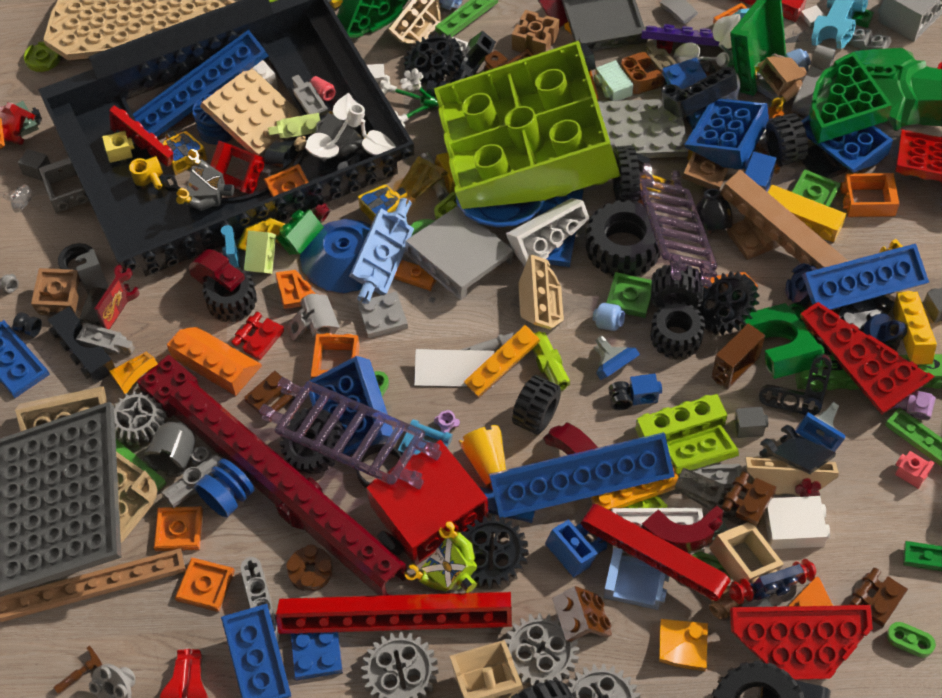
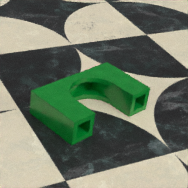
(791, 357)

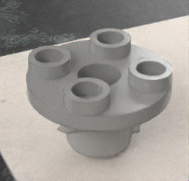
(112, 682)

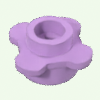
(446, 416)

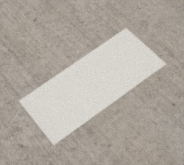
(447, 366)

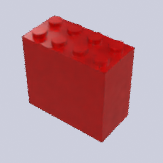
(418, 514)

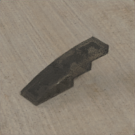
(706, 493)

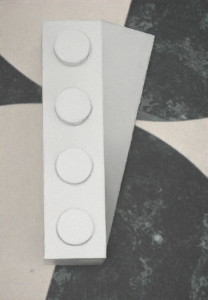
(548, 230)

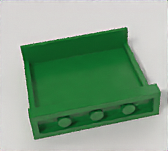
(756, 38)

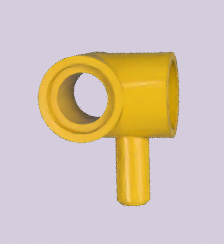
(145, 171)

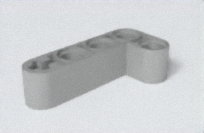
(822, 59)
(257, 582)

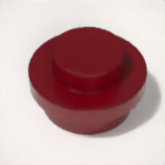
(321, 212)

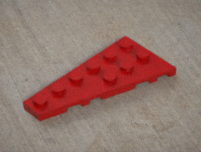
(870, 363)

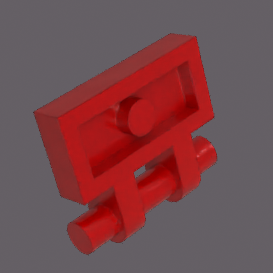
(263, 338)

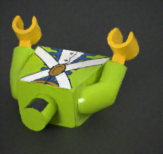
(449, 565)

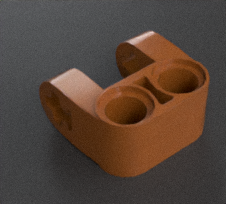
(634, 69)

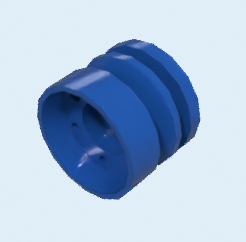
(207, 127)
(226, 485)

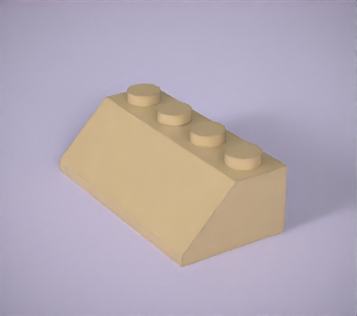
(50, 409)

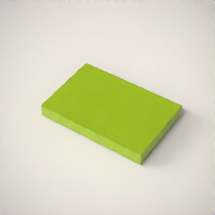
(701, 449)

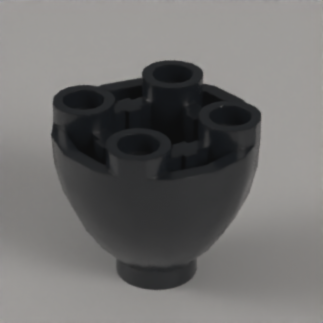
(714, 212)

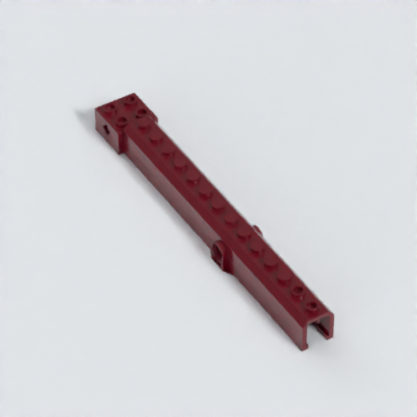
(296, 498)

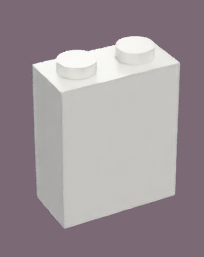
(796, 522)

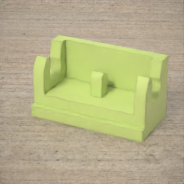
(260, 252)

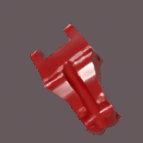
(12, 122)
(186, 676)

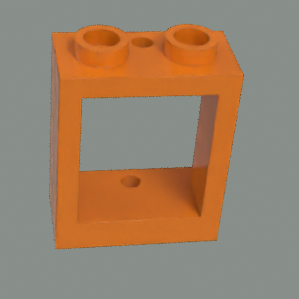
(870, 181)
(332, 342)

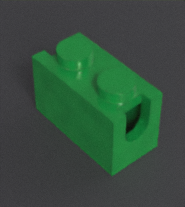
(299, 232)

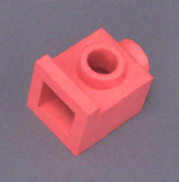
(913, 469)

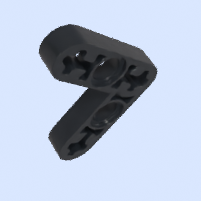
(809, 394)

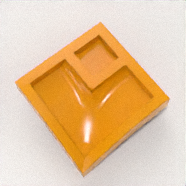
(132, 370)
(683, 644)

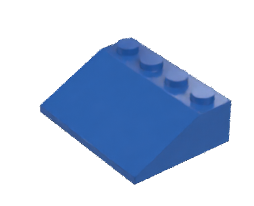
(729, 131)
(855, 149)
(358, 382)

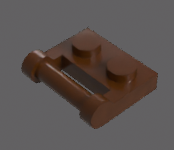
(266, 393)

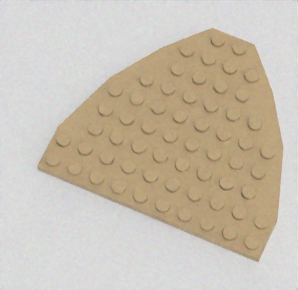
(92, 26)

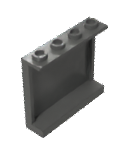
(604, 23)

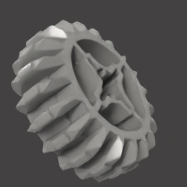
(141, 424)

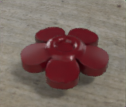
(808, 488)

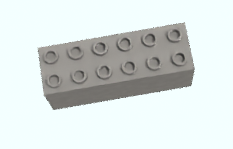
(909, 17)

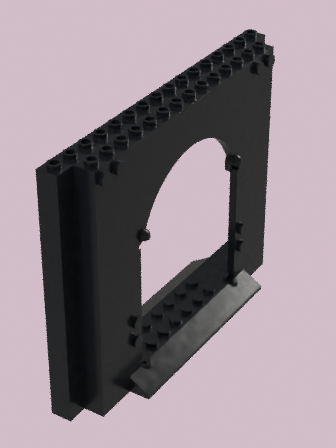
(147, 223)

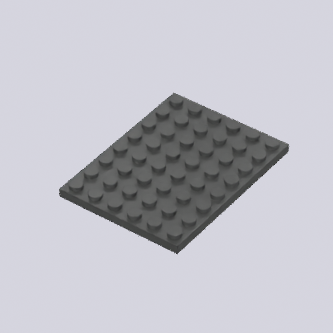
(58, 499)

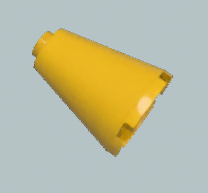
(485, 451)

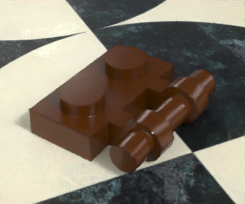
(754, 503)
(885, 600)

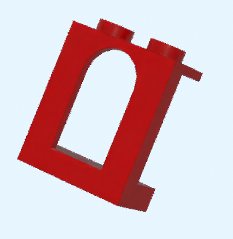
(222, 159)

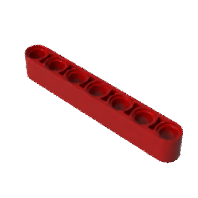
(656, 552)

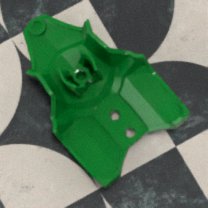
(907, 84)

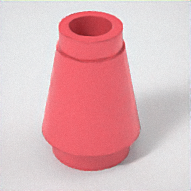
(323, 88)

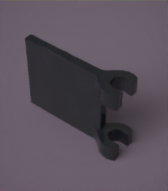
(797, 451)

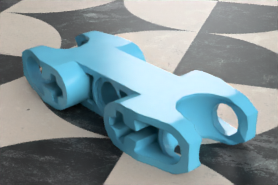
(838, 22)

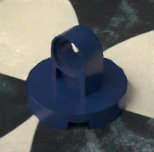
(796, 287)
(886, 330)

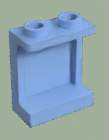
(634, 582)

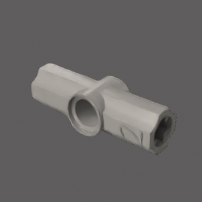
(184, 487)

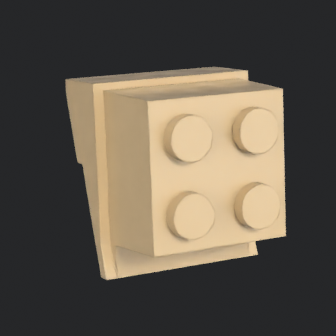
(486, 672)

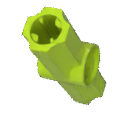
(550, 361)

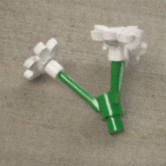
(412, 83)

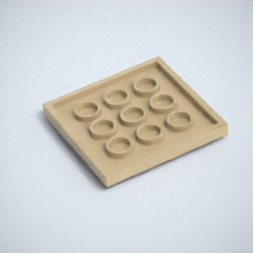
(247, 109)

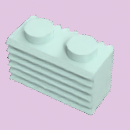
(613, 81)

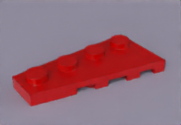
(121, 121)

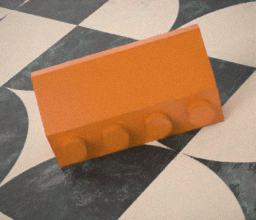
(213, 359)

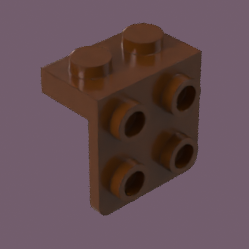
(581, 613)

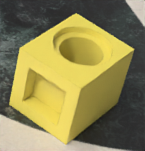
(118, 146)

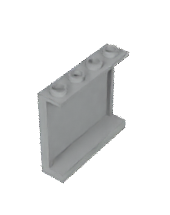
(457, 251)

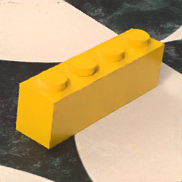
(818, 217)
(919, 338)

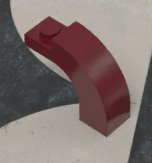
(216, 266)
(569, 439)
(685, 537)

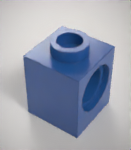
(645, 389)

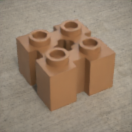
(535, 33)

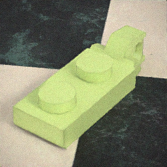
(295, 126)

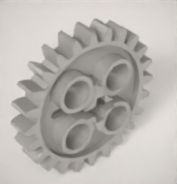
(551, 634)
(421, 665)
(597, 677)

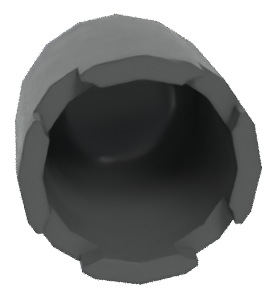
(170, 449)

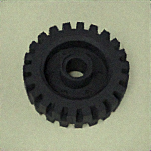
(627, 184)
(303, 457)

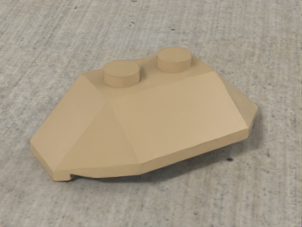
(416, 21)
(540, 294)
(786, 476)

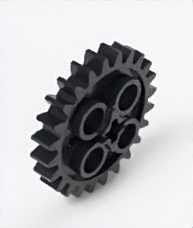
(434, 57)
(728, 303)
(511, 551)

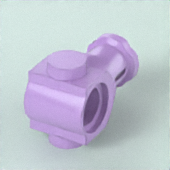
(918, 405)

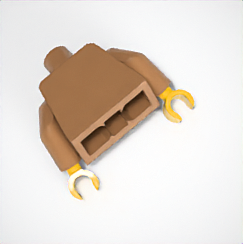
(783, 77)

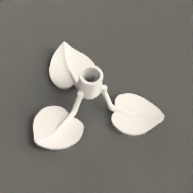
(721, 33)
(352, 113)

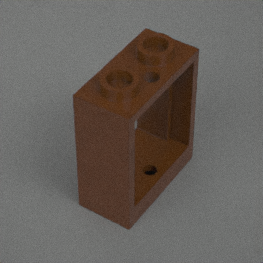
(737, 356)

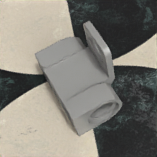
(314, 315)

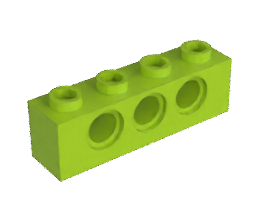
(708, 405)

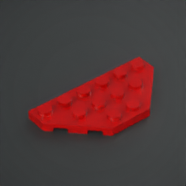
(802, 639)

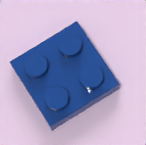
(316, 654)

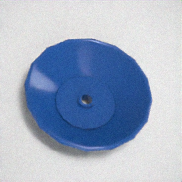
(503, 215)
(328, 262)

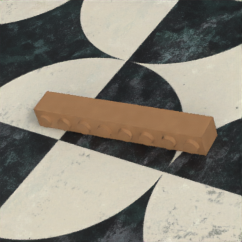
(779, 222)

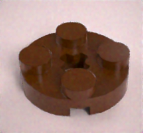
(309, 556)

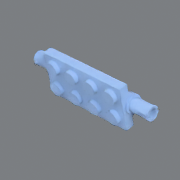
(382, 251)

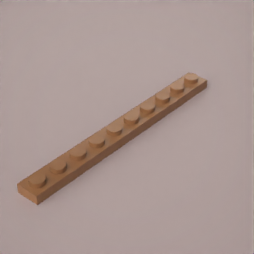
(91, 585)

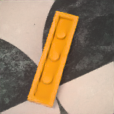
(501, 361)
(635, 494)

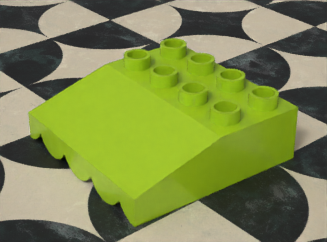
(525, 131)

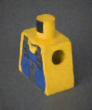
(180, 145)
(379, 198)

